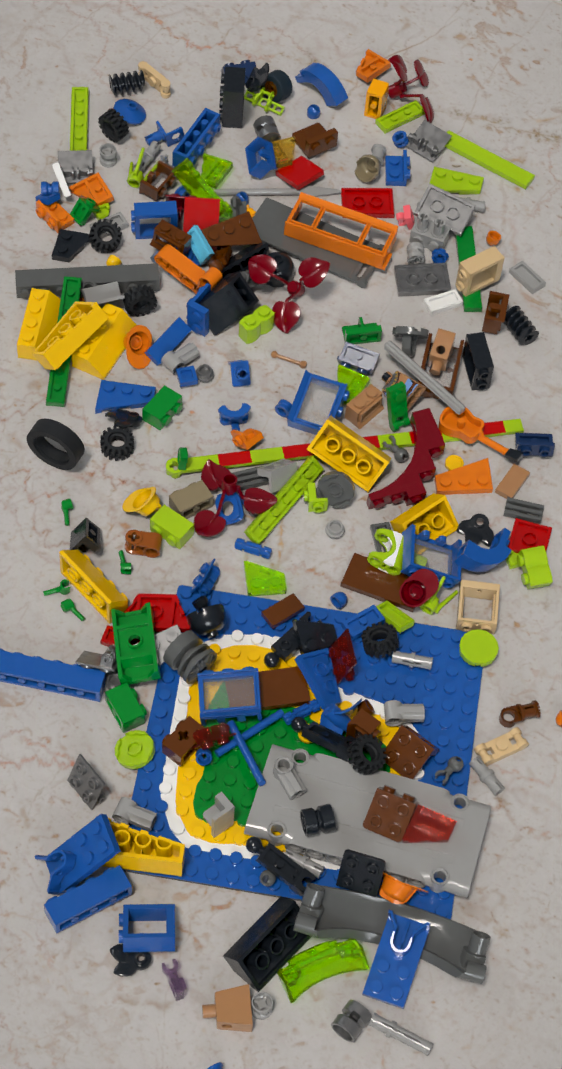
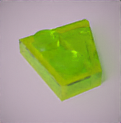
(215, 170)
(355, 381)
(263, 580)

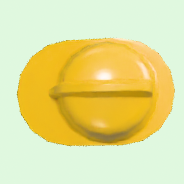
(142, 501)

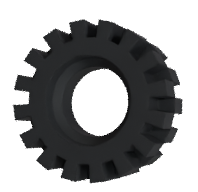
(113, 125)
(105, 245)
(140, 300)
(117, 434)
(381, 647)
(358, 759)

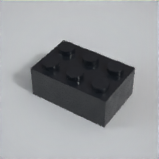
(233, 97)

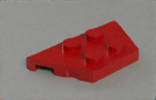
(165, 608)

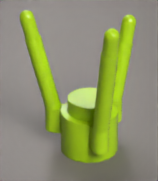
(135, 177)
(432, 604)

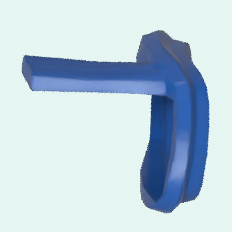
(237, 514)

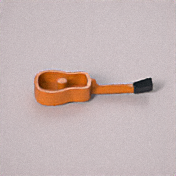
(470, 429)

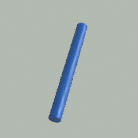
(250, 732)
(246, 753)

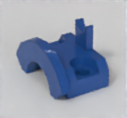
(234, 418)

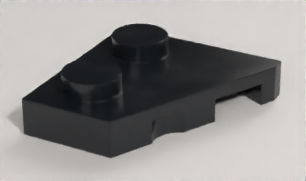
(68, 245)
(313, 635)

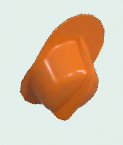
(136, 344)
(397, 891)

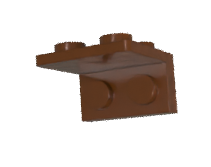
(408, 752)

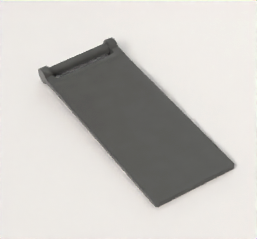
(270, 226)

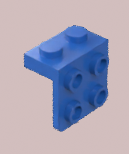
(198, 315)

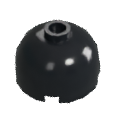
(284, 270)
(208, 620)

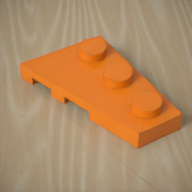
(465, 480)

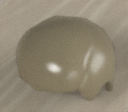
(367, 168)

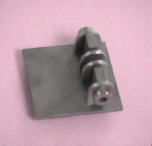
(428, 140)
(76, 165)
(105, 662)
(86, 782)

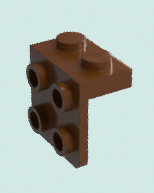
(315, 139)
(390, 813)

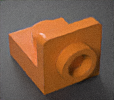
(246, 438)

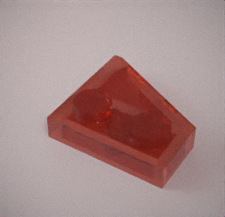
(428, 827)

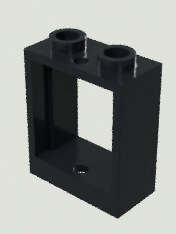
(477, 361)

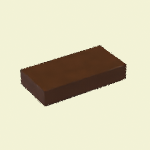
(282, 611)

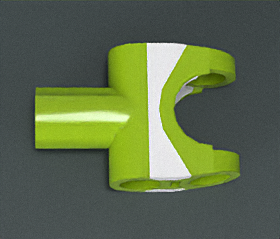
(391, 559)

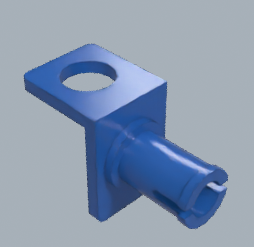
(161, 135)
(240, 372)

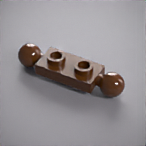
(220, 258)

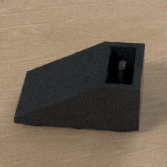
(228, 301)

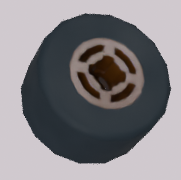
(278, 83)

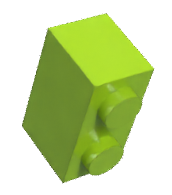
(172, 526)

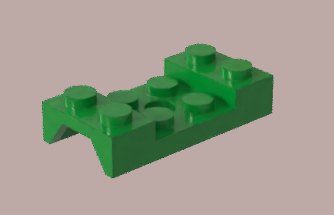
(139, 661)

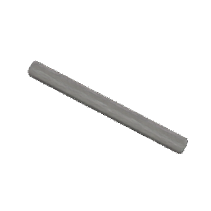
(424, 377)

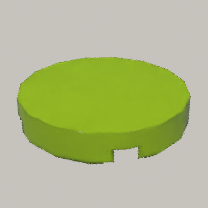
(478, 648)
(135, 749)

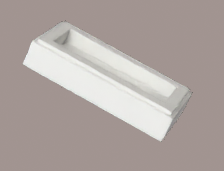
(61, 179)
(443, 302)

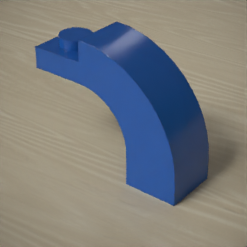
(325, 82)
(479, 559)

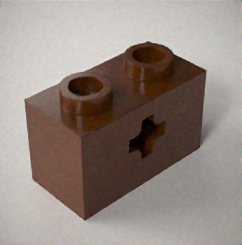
(180, 743)

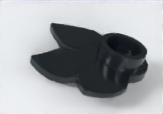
(257, 78)
(125, 418)
(476, 532)
(128, 961)

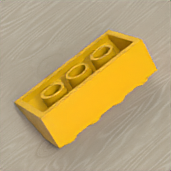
(38, 321)
(105, 345)
(349, 453)
(92, 583)

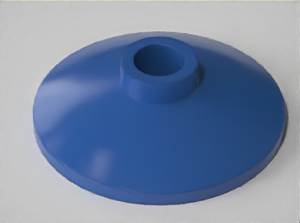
(130, 110)

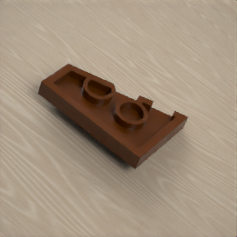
(233, 232)

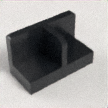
(85, 537)

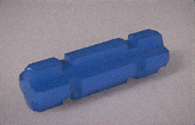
(253, 548)
(301, 711)

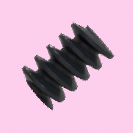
(130, 81)
(520, 326)

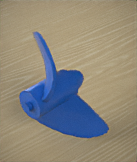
(337, 719)

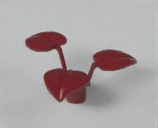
(399, 89)
(312, 272)
(216, 476)

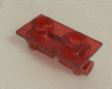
(219, 735)

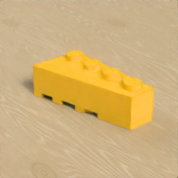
(69, 334)
(146, 852)

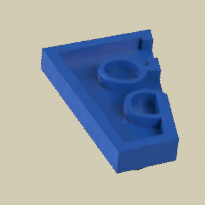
(121, 395)
(319, 677)

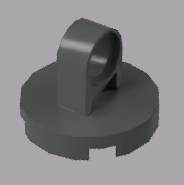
(409, 337)
(337, 488)

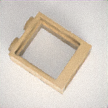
(479, 271)
(481, 591)

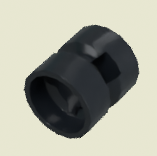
(318, 819)

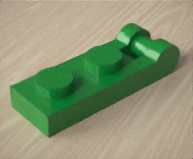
(397, 406)

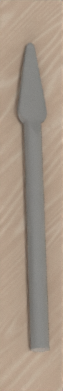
(311, 190)

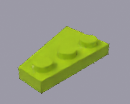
(456, 181)

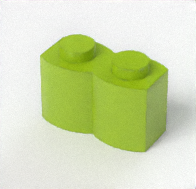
(256, 324)
(535, 567)

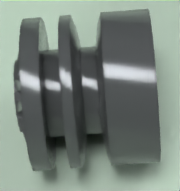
(189, 656)

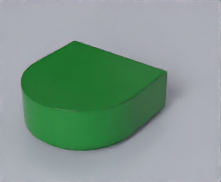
(182, 458)

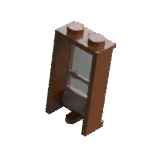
(445, 378)

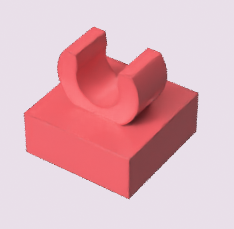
(406, 217)

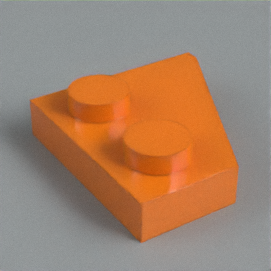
(372, 66)
(93, 188)

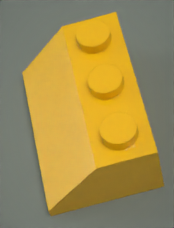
(429, 514)

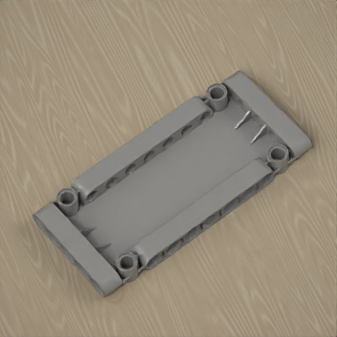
(350, 796)

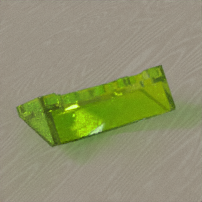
(197, 186)
(319, 964)

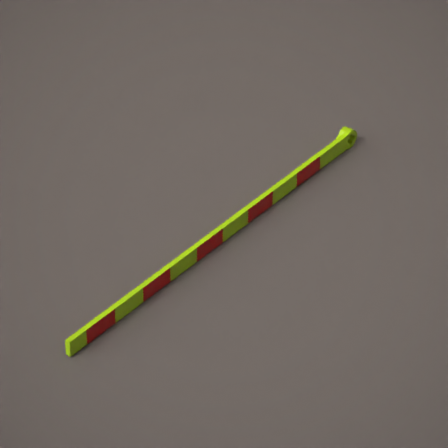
(299, 452)

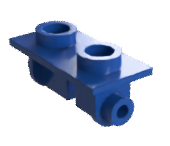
(205, 580)

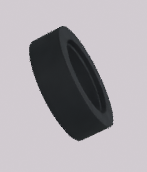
(61, 434)

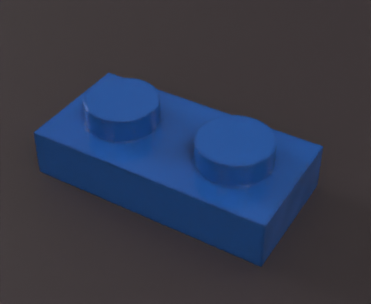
(360, 621)

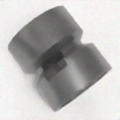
(266, 128)
(349, 1023)

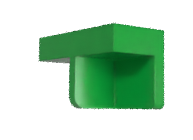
(362, 333)

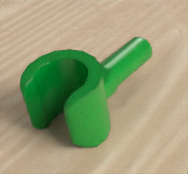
(65, 506)
(125, 566)
(62, 588)
(68, 605)

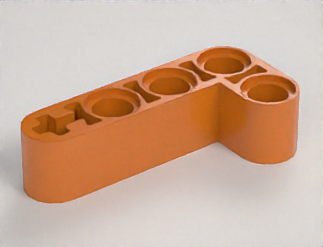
(186, 270)

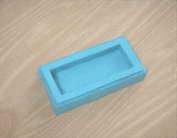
(200, 245)

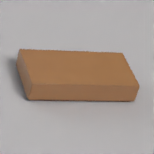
(512, 482)

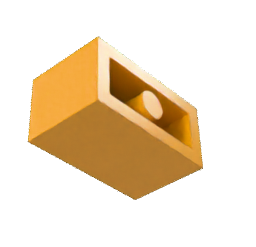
(376, 99)

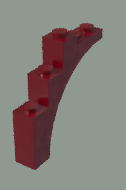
(409, 484)

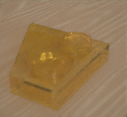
(284, 151)

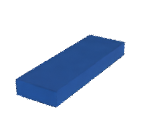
(168, 340)

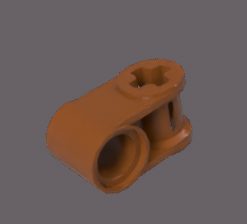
(144, 544)

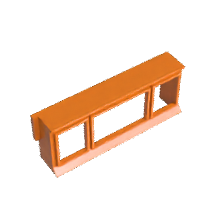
(338, 244)

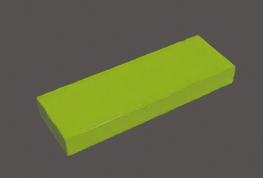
(400, 116)

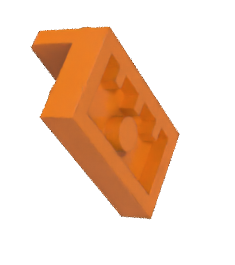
(54, 215)

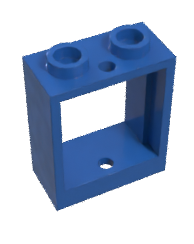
(149, 210)
(147, 941)

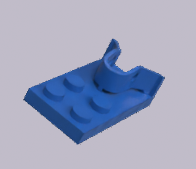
(80, 855)
(396, 960)

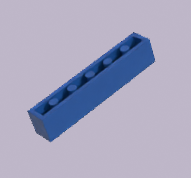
(51, 675)

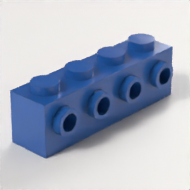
(197, 137)
(87, 898)

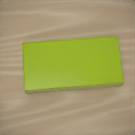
(395, 616)

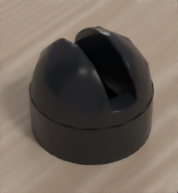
(200, 603)

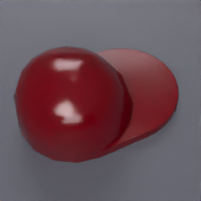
(419, 588)

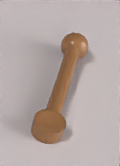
(302, 364)

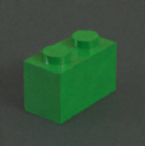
(162, 408)
(125, 707)

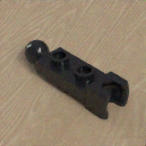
(284, 646)
(323, 736)
(280, 865)

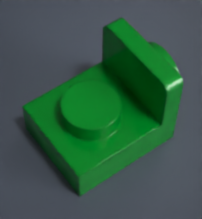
(83, 210)

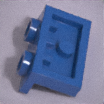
(396, 169)

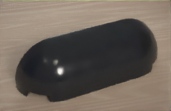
(239, 261)

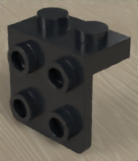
(361, 873)

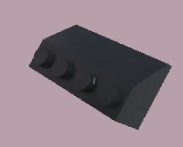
(267, 944)

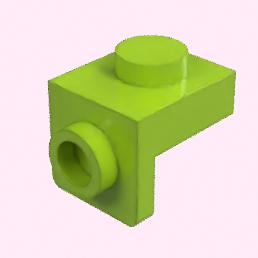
(314, 504)

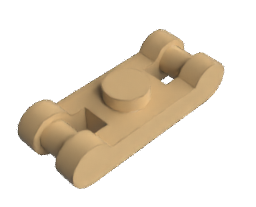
(155, 79)
(501, 747)

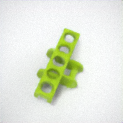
(254, 100)

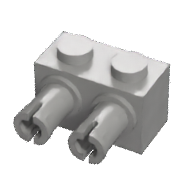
(429, 233)

